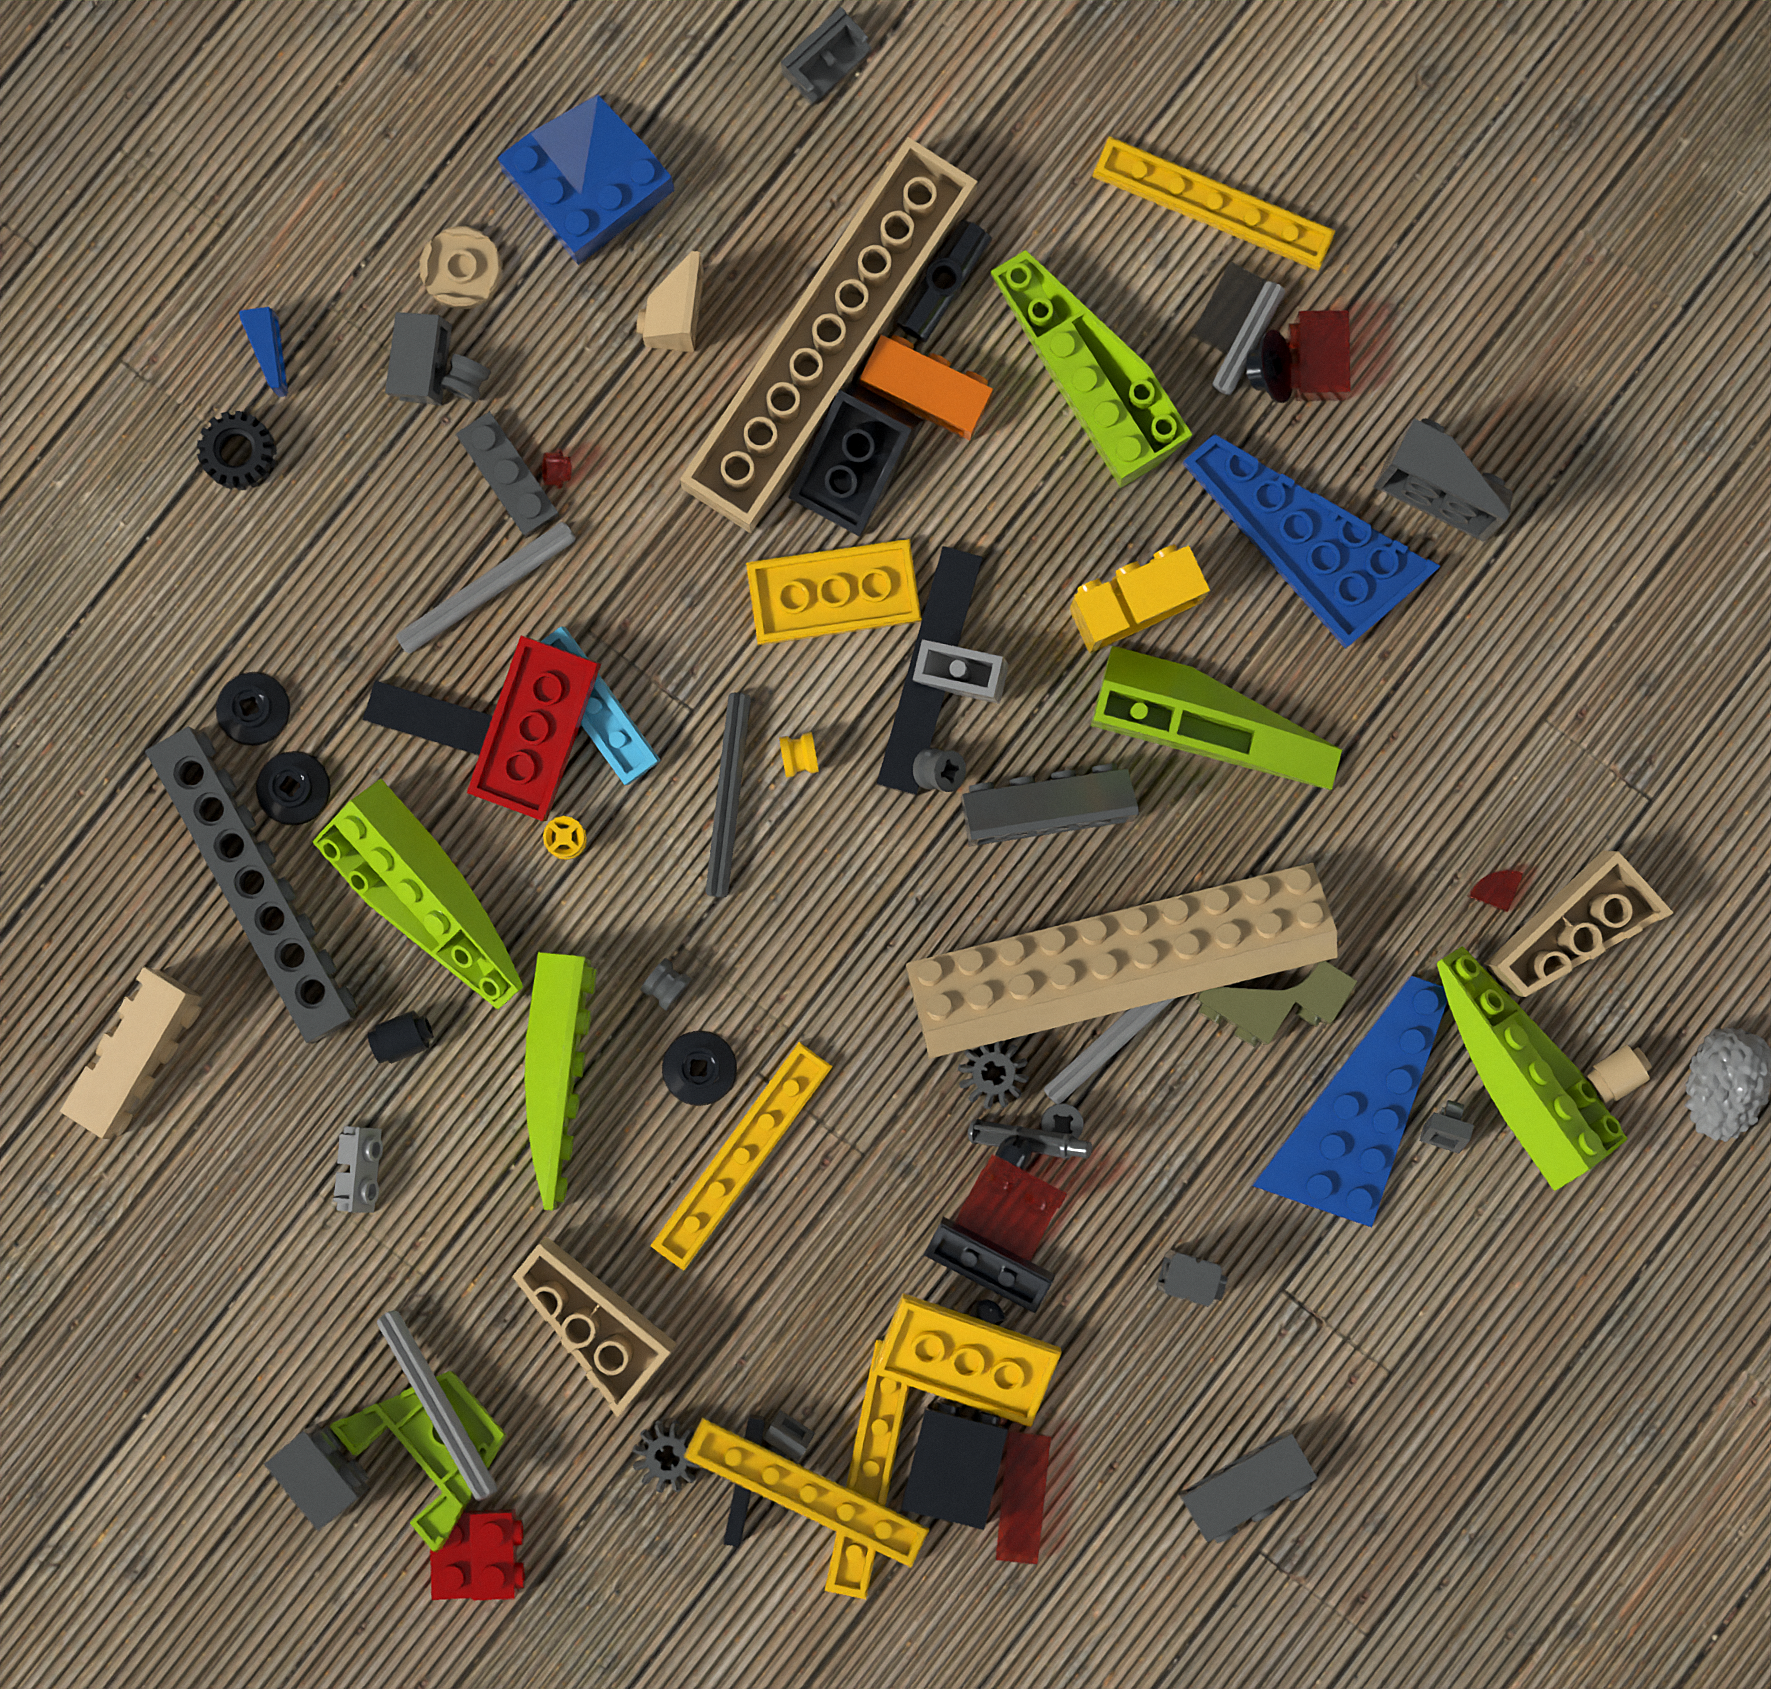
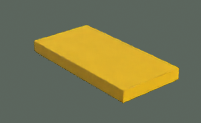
(833, 592)
(966, 1360)

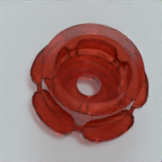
(556, 468)

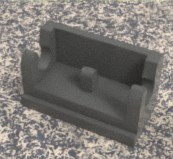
(826, 56)
(418, 358)

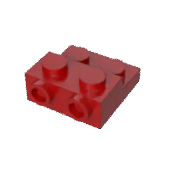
(480, 1558)

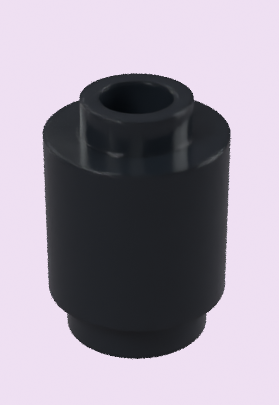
(400, 1037)

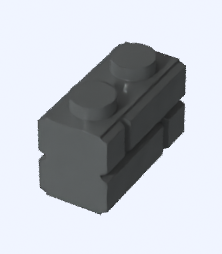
(1191, 1278)

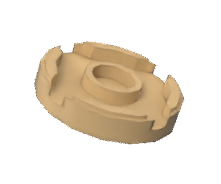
(461, 267)

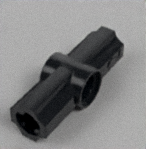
(955, 259)

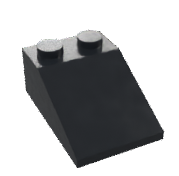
(855, 457)

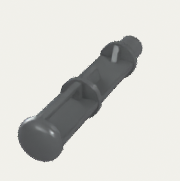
(1041, 1141)

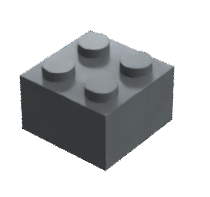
(318, 1475)

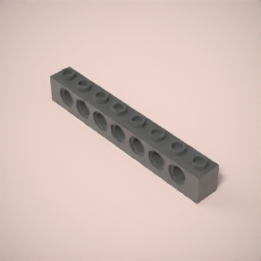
(171, 761)

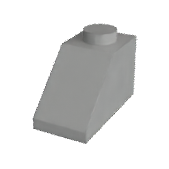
(961, 671)

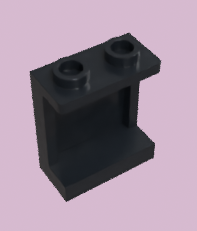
(955, 1465)

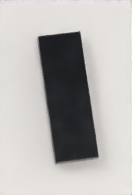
(427, 718)
(989, 1265)
(742, 1495)

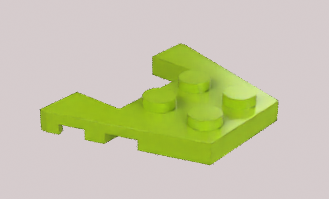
(417, 1433)

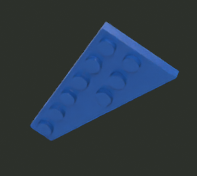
(1322, 551)
(1354, 1127)

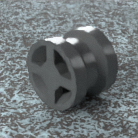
(465, 378)
(939, 769)
(665, 984)
(1053, 1120)

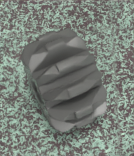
(987, 1086)
(655, 1462)

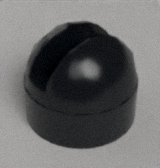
(1014, 1155)
(988, 1311)

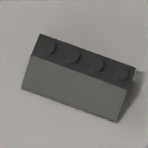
(1048, 806)

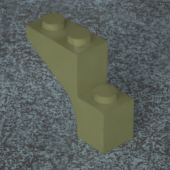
(1261, 1012)

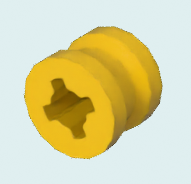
(798, 754)
(560, 832)

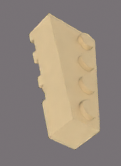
(1578, 924)
(132, 1053)
(594, 1324)

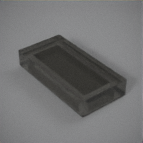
(1228, 308)

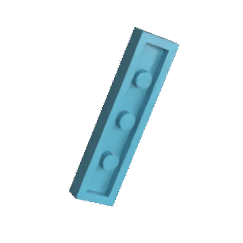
(609, 723)

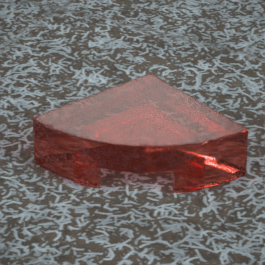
(1497, 889)

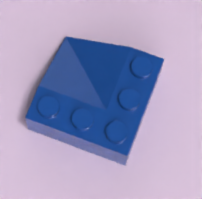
(586, 176)

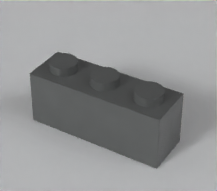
(1248, 1487)

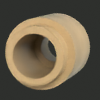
(1619, 1073)

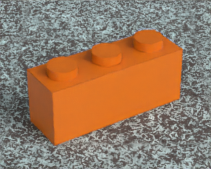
(926, 386)

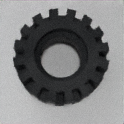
(225, 428)

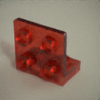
(1010, 1207)

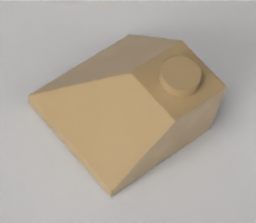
(674, 308)

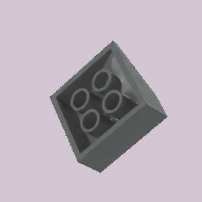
(1440, 480)

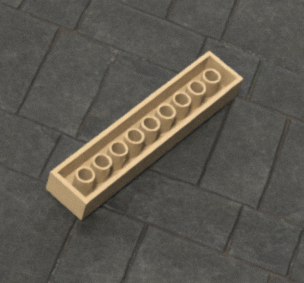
(829, 334)
(1122, 960)

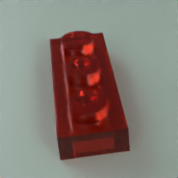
(1022, 1497)

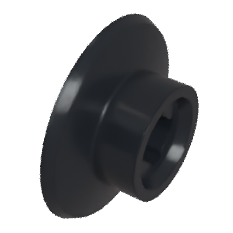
(1269, 366)
(259, 726)
(307, 800)
(720, 1068)

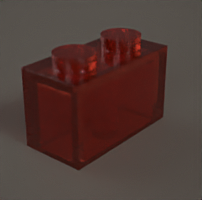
(1320, 355)

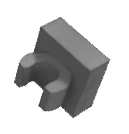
(1447, 1129)
(788, 1436)

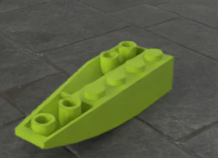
(1095, 372)
(1204, 717)
(418, 889)
(553, 1062)
(1528, 1076)

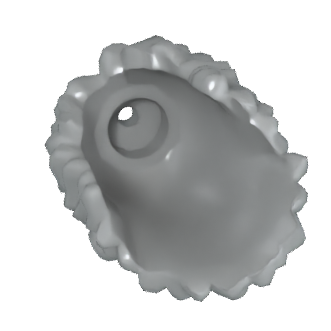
(1728, 1082)

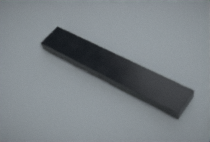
(921, 703)

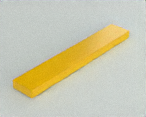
(1213, 203)
(741, 1156)
(869, 1476)
(806, 1492)

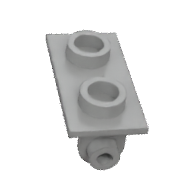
(362, 1151)

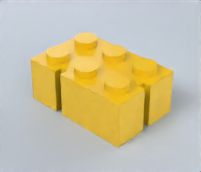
(1138, 597)

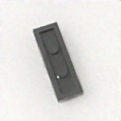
(507, 474)

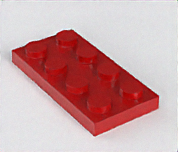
(533, 728)

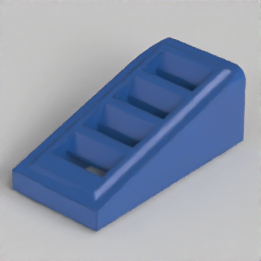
(265, 337)

